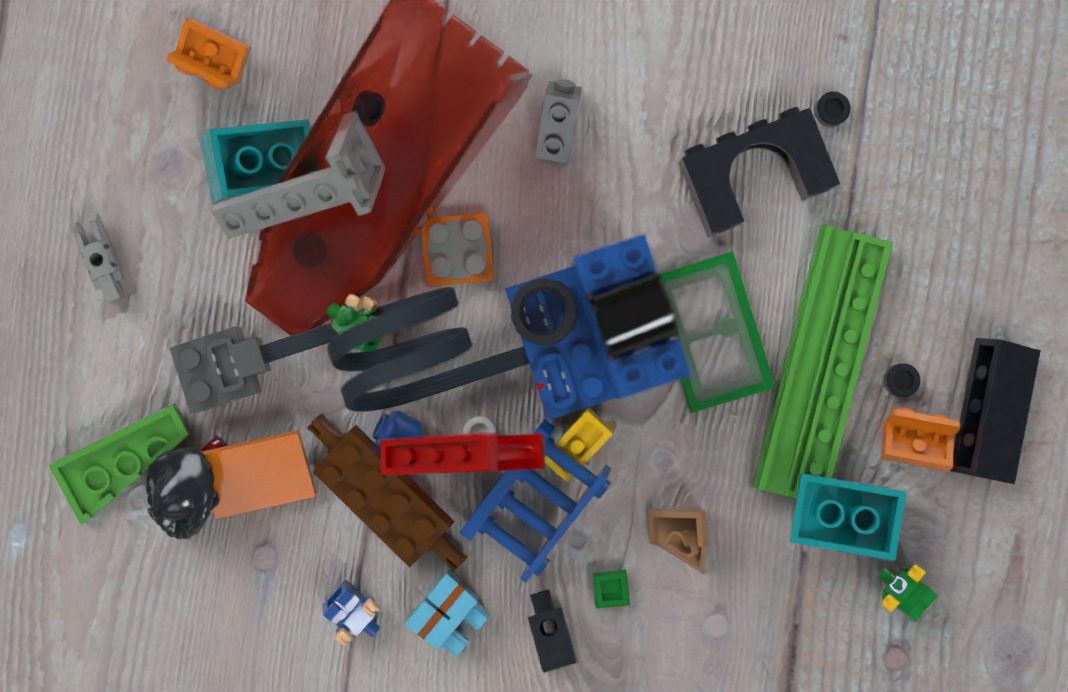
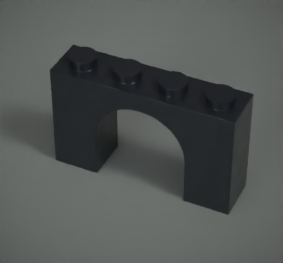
(791, 137)

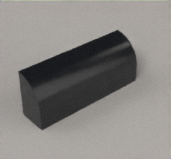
(995, 410)

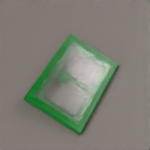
(717, 333)

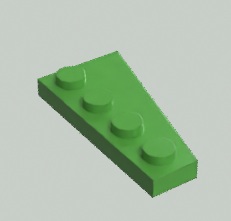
(111, 464)

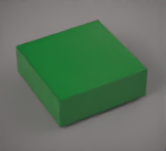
(611, 589)

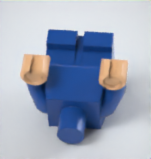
(350, 612)

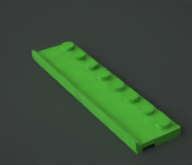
(822, 359)

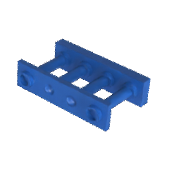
(502, 496)

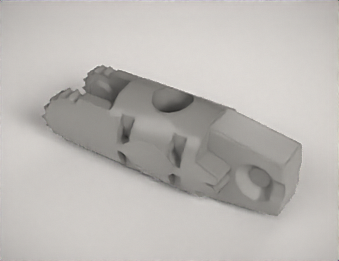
(109, 272)

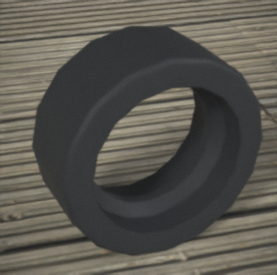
(525, 293)

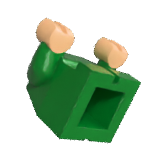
(352, 315)

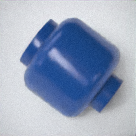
(396, 426)

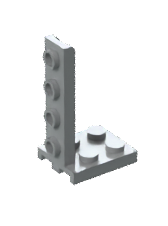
(352, 178)

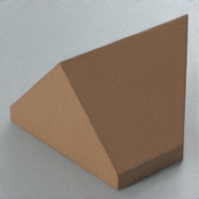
(680, 533)

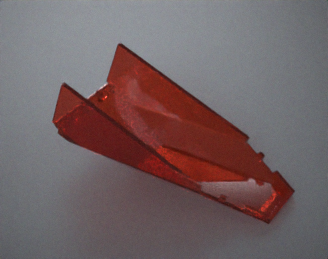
(437, 117)

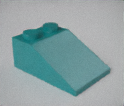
(249, 156)
(848, 516)

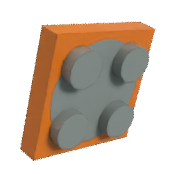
(457, 250)

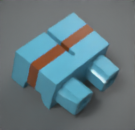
(443, 611)

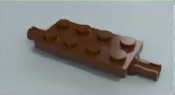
(386, 503)

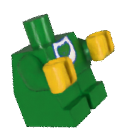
(906, 592)

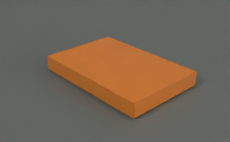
(260, 474)

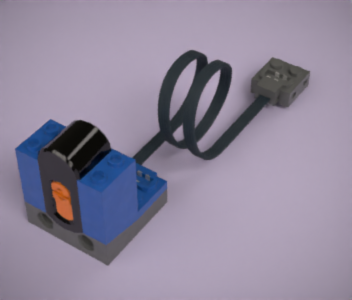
(618, 347)

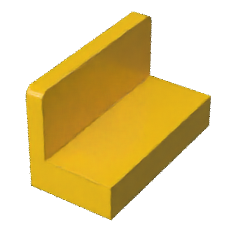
(582, 440)

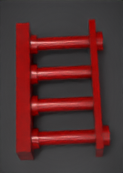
(462, 453)

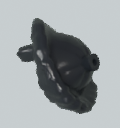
(181, 492)

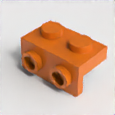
(209, 55)
(919, 439)

